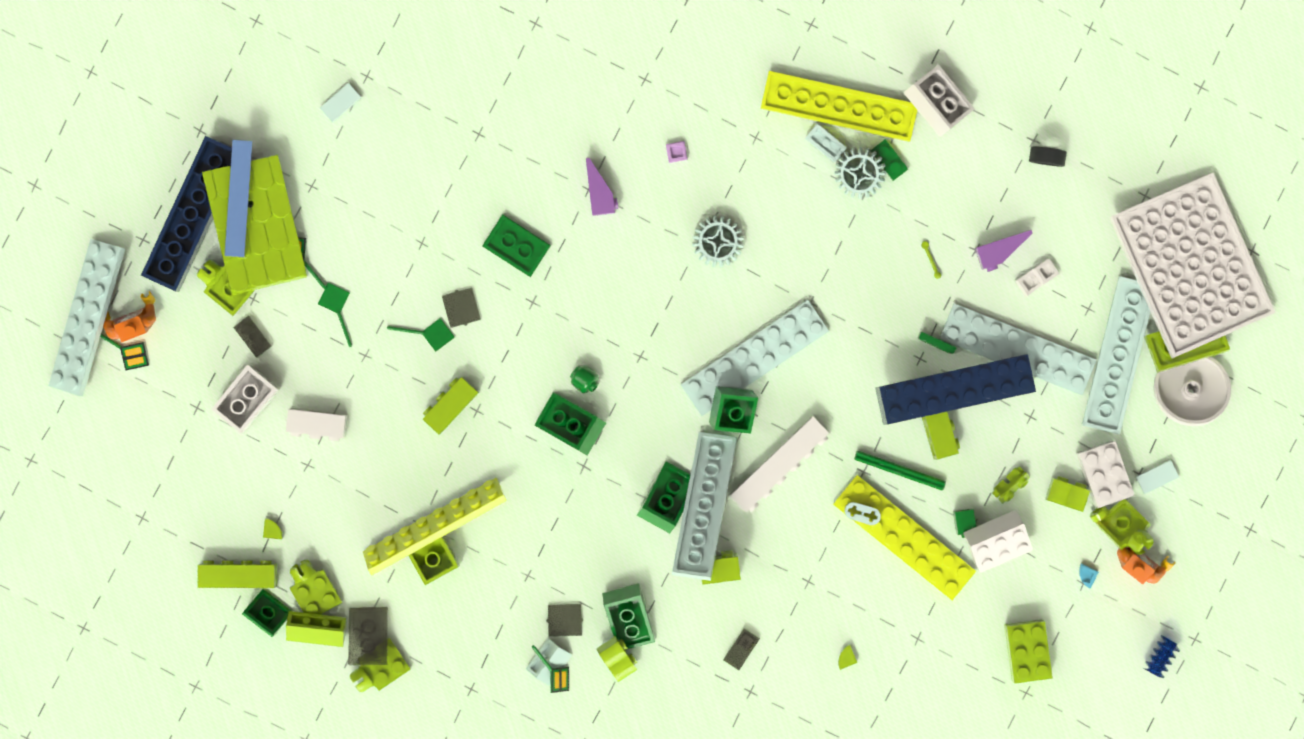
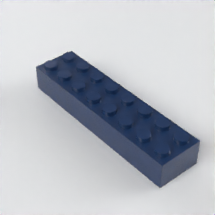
(187, 220)
(955, 389)

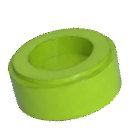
(1099, 513)

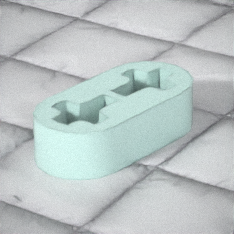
(860, 518)

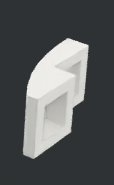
(1037, 277)

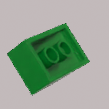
(570, 424)
(666, 498)
(628, 616)

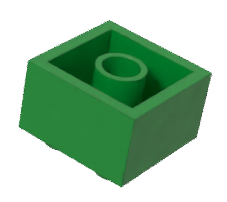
(733, 410)

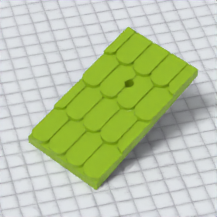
(271, 237)

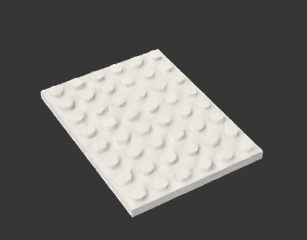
(1192, 265)

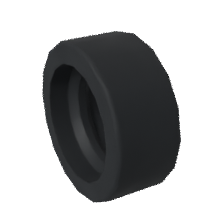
(1047, 156)

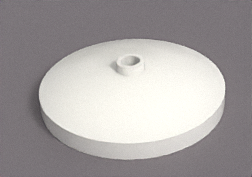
(1210, 392)

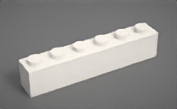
(779, 464)

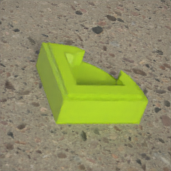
(272, 530)
(846, 658)

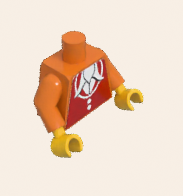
(132, 324)
(1142, 567)

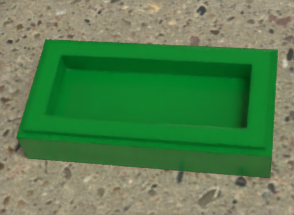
(936, 343)

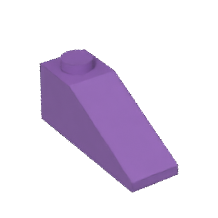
(600, 195)
(997, 252)

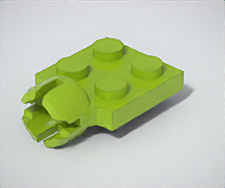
(218, 288)
(1126, 527)
(313, 589)
(381, 675)

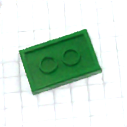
(516, 245)

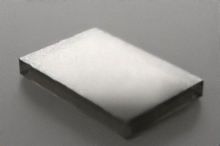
(368, 636)

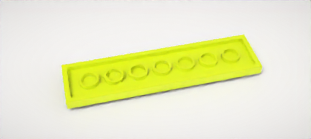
(839, 106)
(434, 526)
(907, 539)

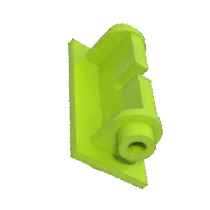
(1017, 480)

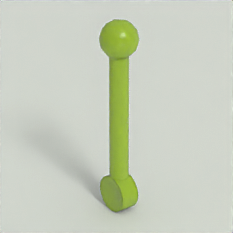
(925, 245)

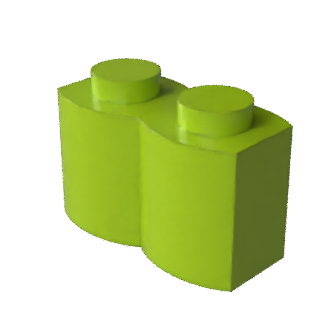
(1067, 494)
(617, 659)

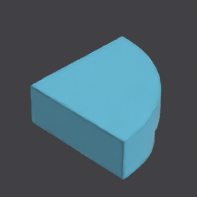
(1087, 575)

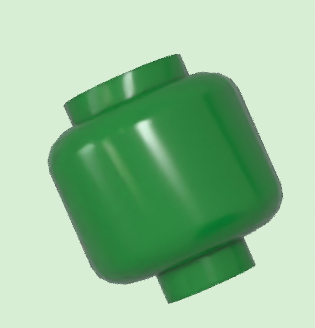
(584, 379)

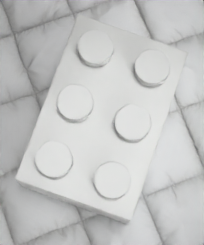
(939, 100)
(245, 399)
(1105, 474)
(998, 541)

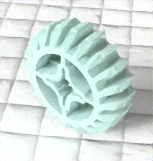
(868, 175)
(721, 225)

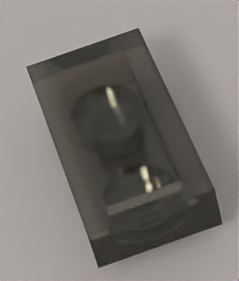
(252, 336)

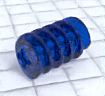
(1162, 657)

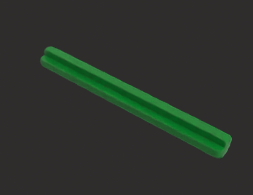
(900, 470)

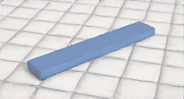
(238, 198)

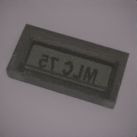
(741, 649)

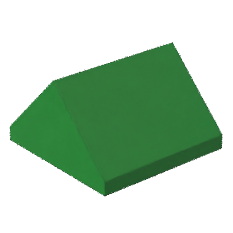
(267, 613)

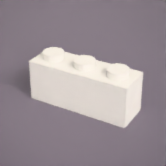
(316, 424)

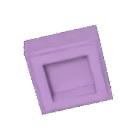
(676, 152)

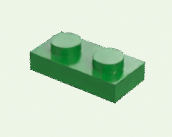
(893, 164)

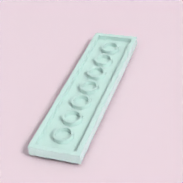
(86, 317)
(1001, 341)
(756, 355)
(1117, 358)
(704, 506)

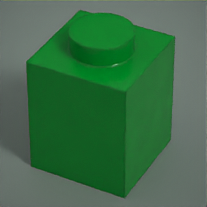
(964, 521)

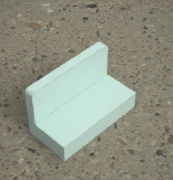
(554, 656)

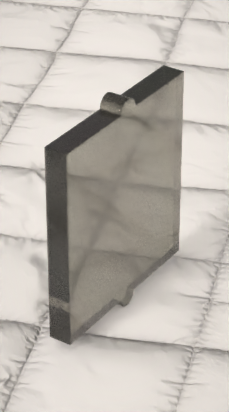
(461, 307)
(564, 620)

